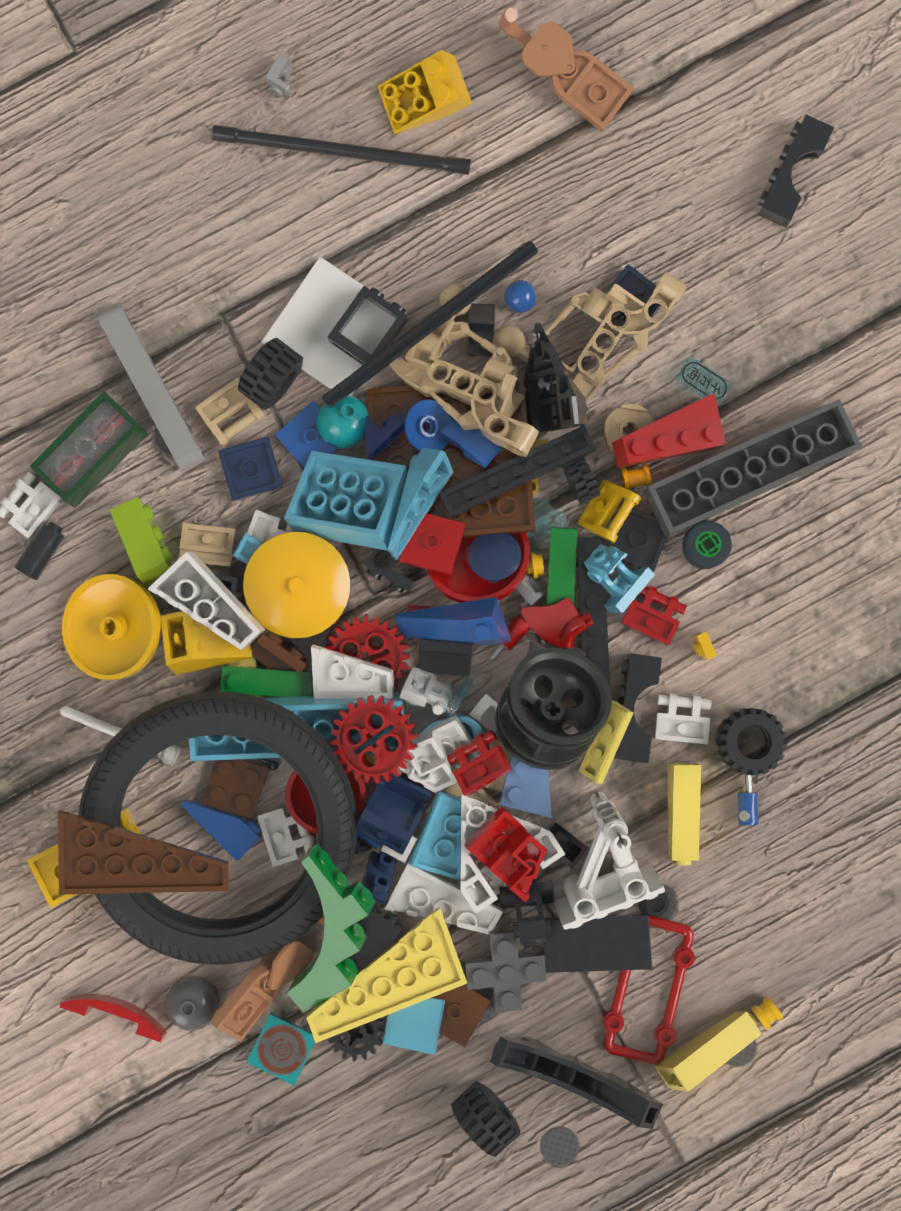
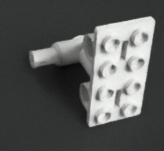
(596, 896)

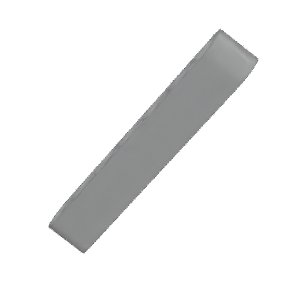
(150, 387)

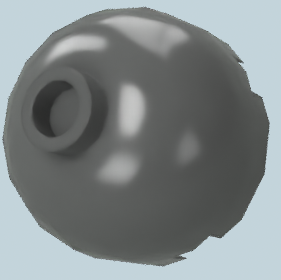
(192, 1003)

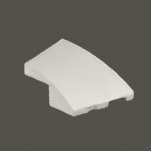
(431, 760)

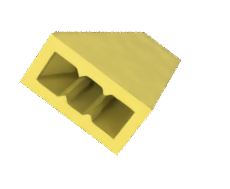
(683, 811)
(708, 1051)

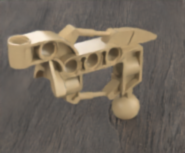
(601, 307)
(497, 377)

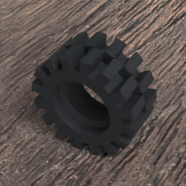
(581, 480)

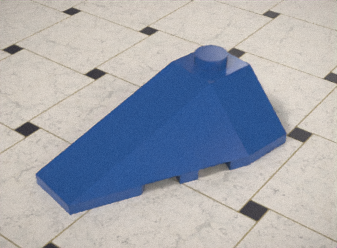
(465, 622)

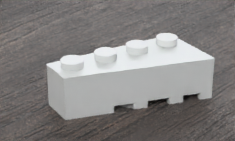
(207, 600)

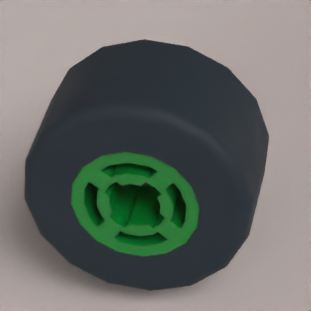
(698, 542)

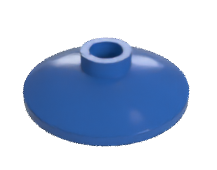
(434, 417)

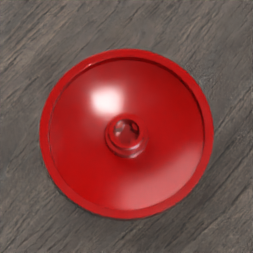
(468, 586)

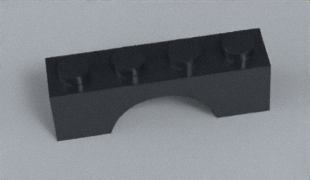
(808, 143)
(640, 673)

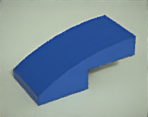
(472, 442)

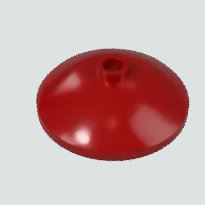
(302, 807)

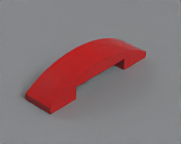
(147, 1026)

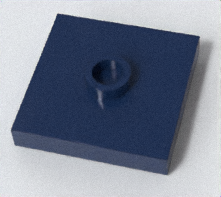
(250, 468)

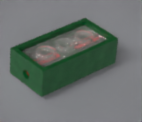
(88, 449)

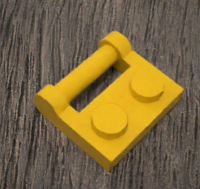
(603, 507)

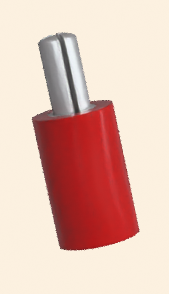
(517, 631)

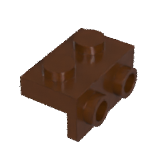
(274, 655)

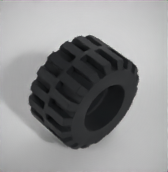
(270, 373)
(773, 746)
(485, 1119)

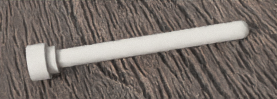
(168, 755)

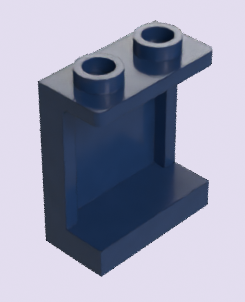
(393, 812)

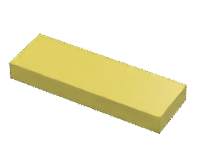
(605, 745)

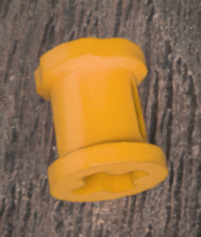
(636, 477)

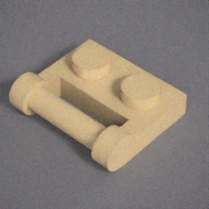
(224, 405)

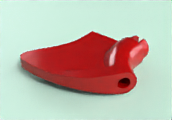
(557, 622)

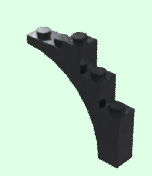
(574, 1075)

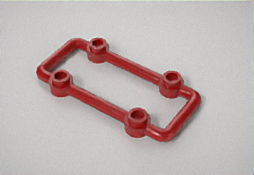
(663, 1032)

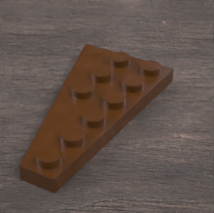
(115, 860)

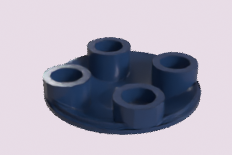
(494, 556)

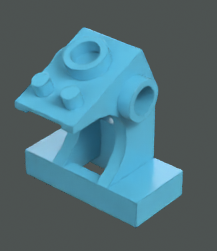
(625, 585)

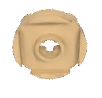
(620, 418)

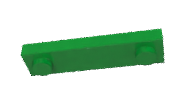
(266, 681)

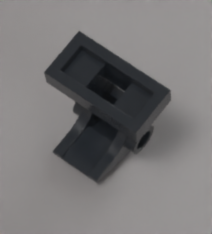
(530, 930)

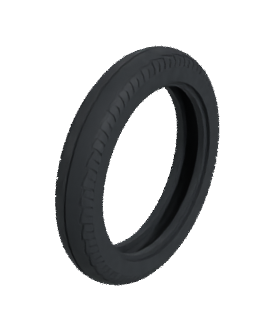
(267, 724)

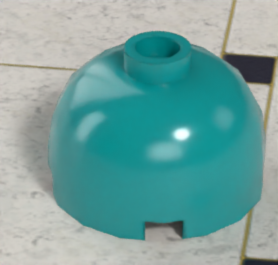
(343, 423)

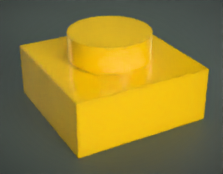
(703, 646)

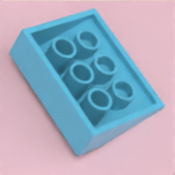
(347, 499)

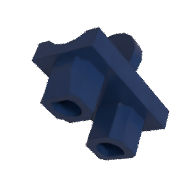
(379, 875)

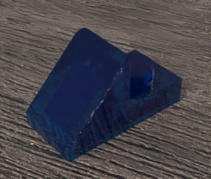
(379, 439)

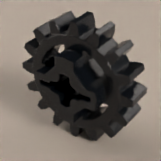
(365, 1036)

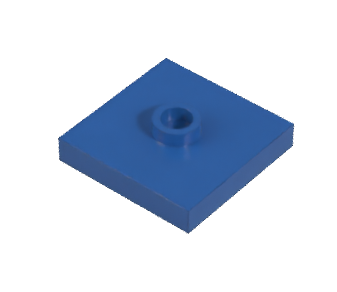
(302, 437)

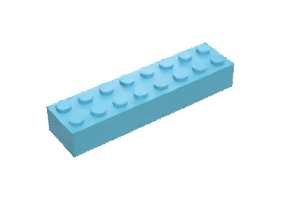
(316, 712)

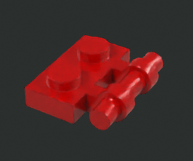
(650, 621)
(481, 770)

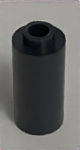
(40, 550)

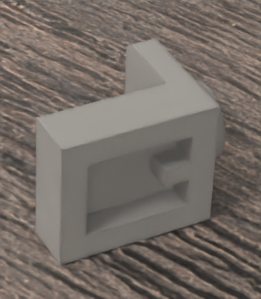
(278, 72)

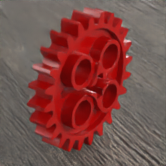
(359, 634)
(387, 758)

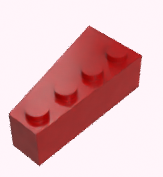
(682, 433)

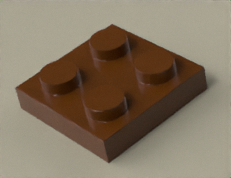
(235, 786)

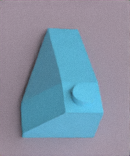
(424, 482)

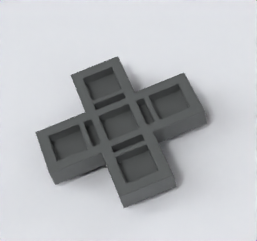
(505, 971)

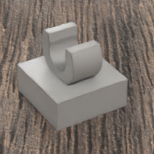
(530, 590)

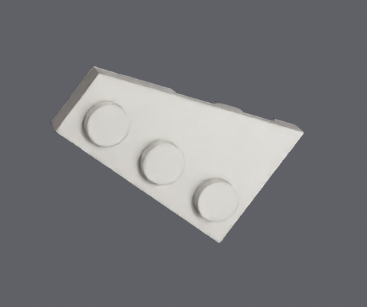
(348, 677)

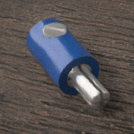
(747, 803)

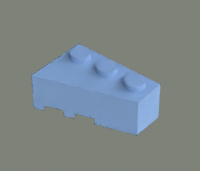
(526, 789)

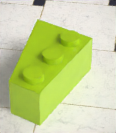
(142, 540)

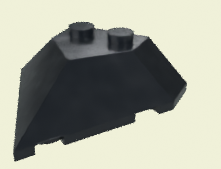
(551, 394)

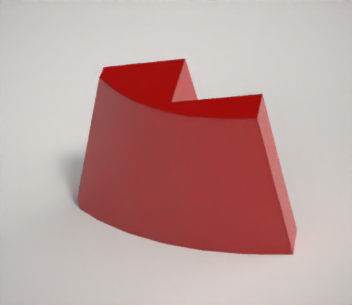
(508, 851)

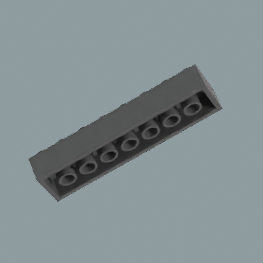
(752, 468)

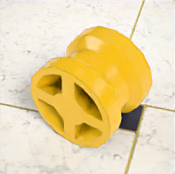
(767, 1012)

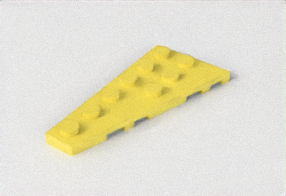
(406, 973)

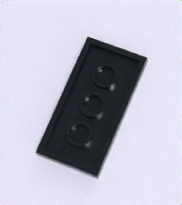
(600, 945)

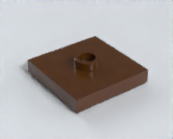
(461, 1013)

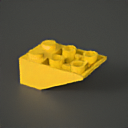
(425, 92)
(194, 646)

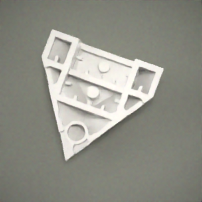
(477, 881)

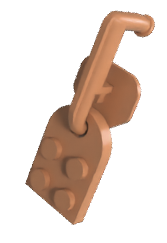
(590, 91)
(260, 989)

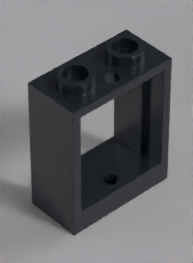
(352, 349)

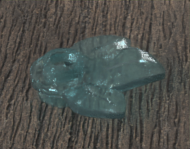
(543, 513)

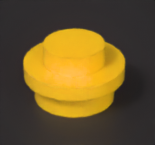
(536, 565)

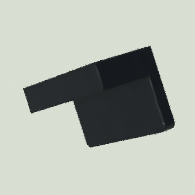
(445, 657)

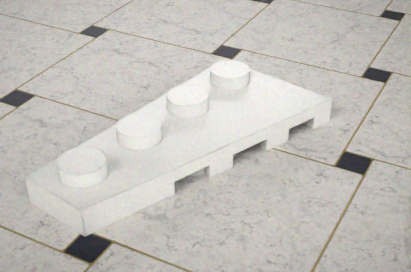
(423, 891)

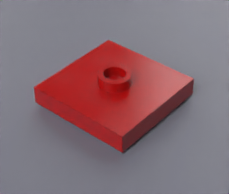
(434, 544)

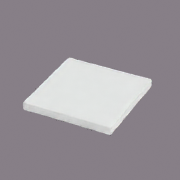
(313, 315)

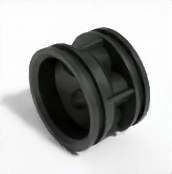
(540, 738)

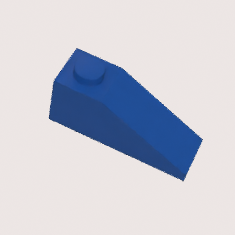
(229, 830)

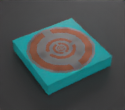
(282, 1048)

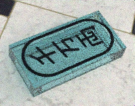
(703, 380)

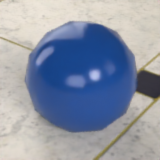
(520, 296)

